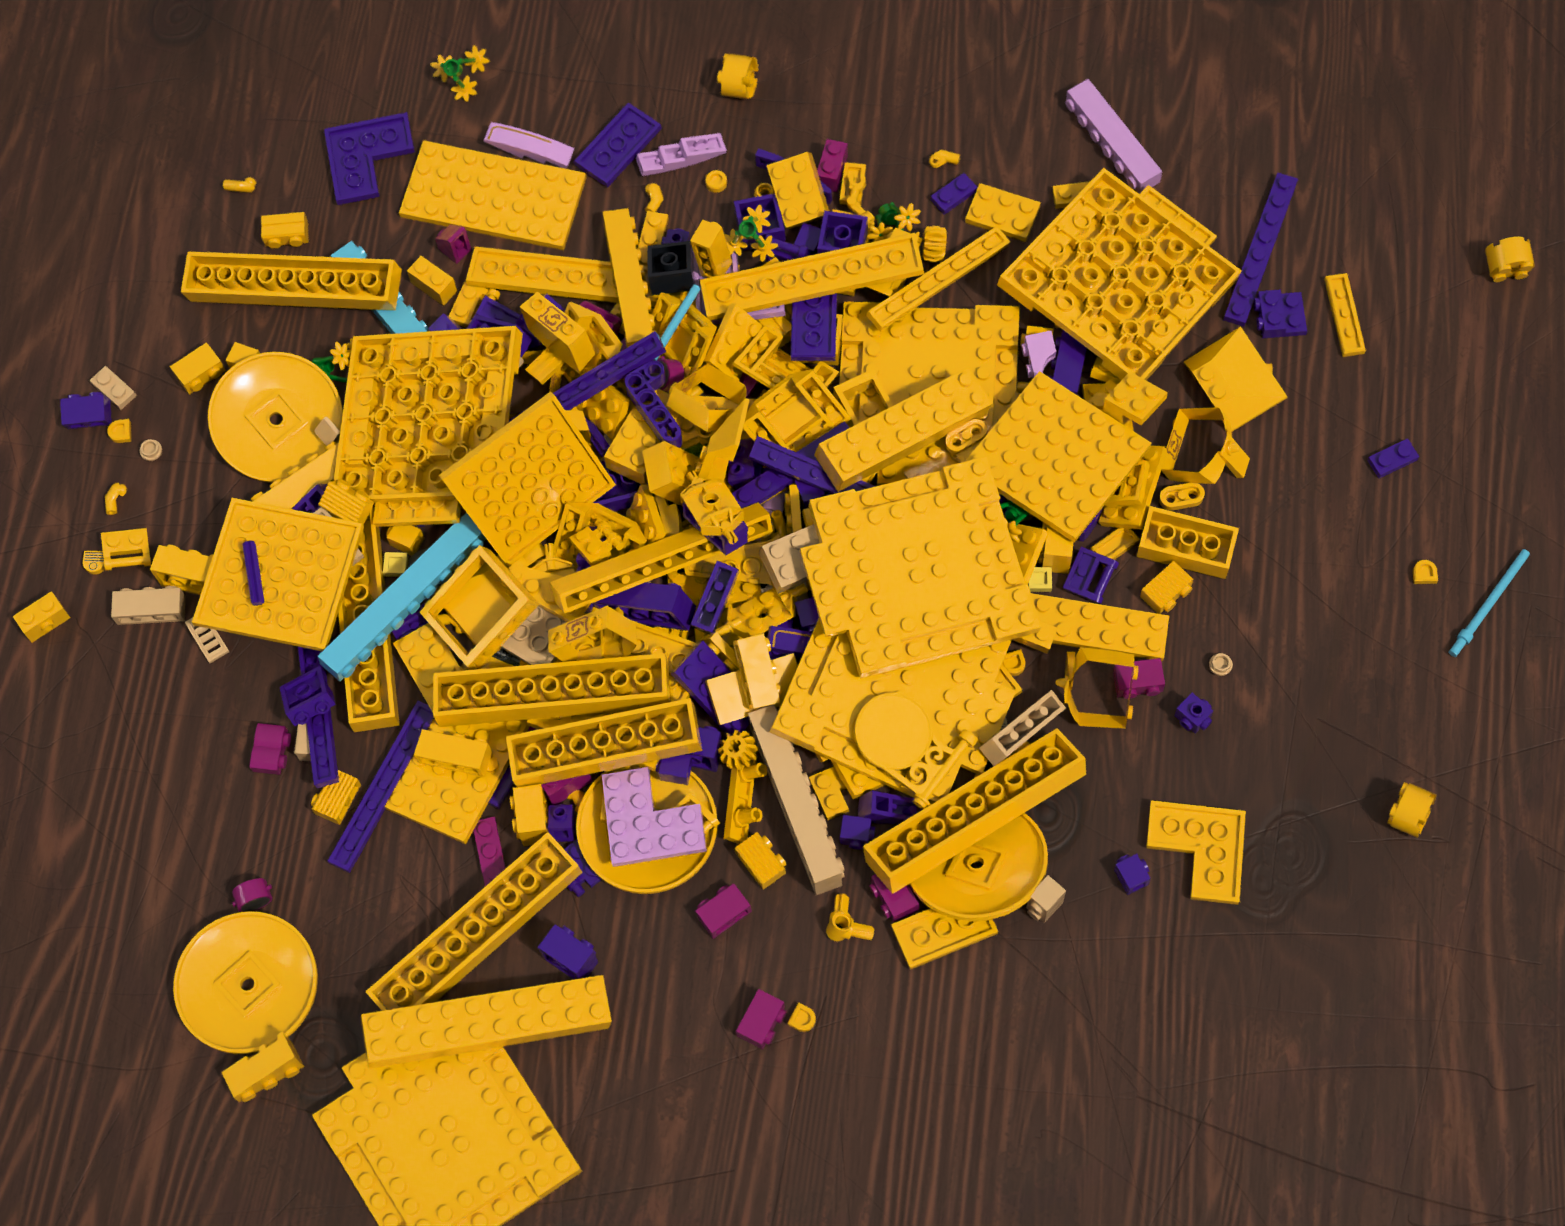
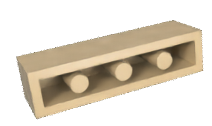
(1022, 728)

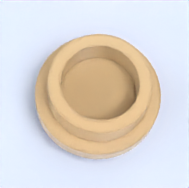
(150, 450)
(1220, 664)

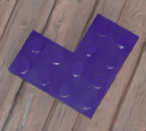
(355, 148)

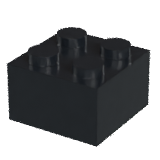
(670, 267)

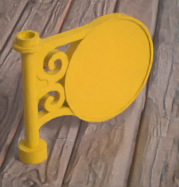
(897, 733)

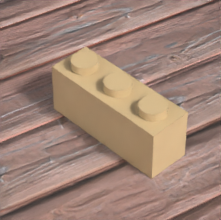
(148, 605)

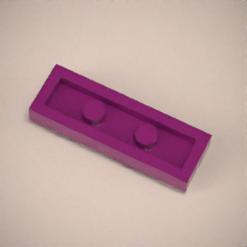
(489, 849)

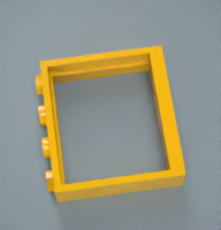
(501, 630)

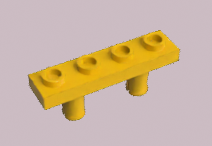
(739, 808)

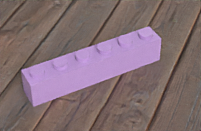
(1113, 136)

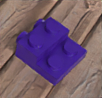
(1280, 314)
(307, 696)

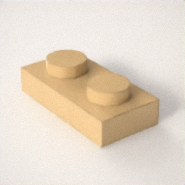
(113, 387)

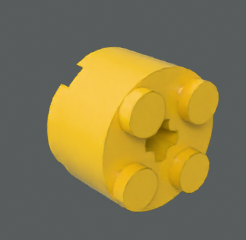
(738, 76)
(1510, 259)
(1411, 809)

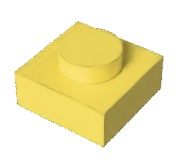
(395, 564)
(1041, 580)

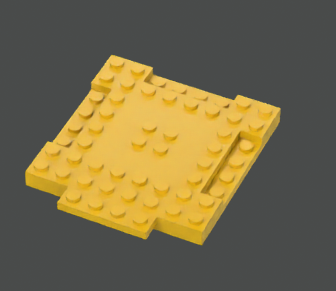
(1122, 274)
(924, 351)
(419, 409)
(918, 569)
(953, 690)
(445, 1140)

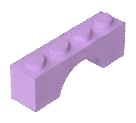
(1040, 351)

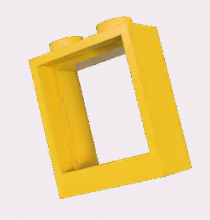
(856, 386)

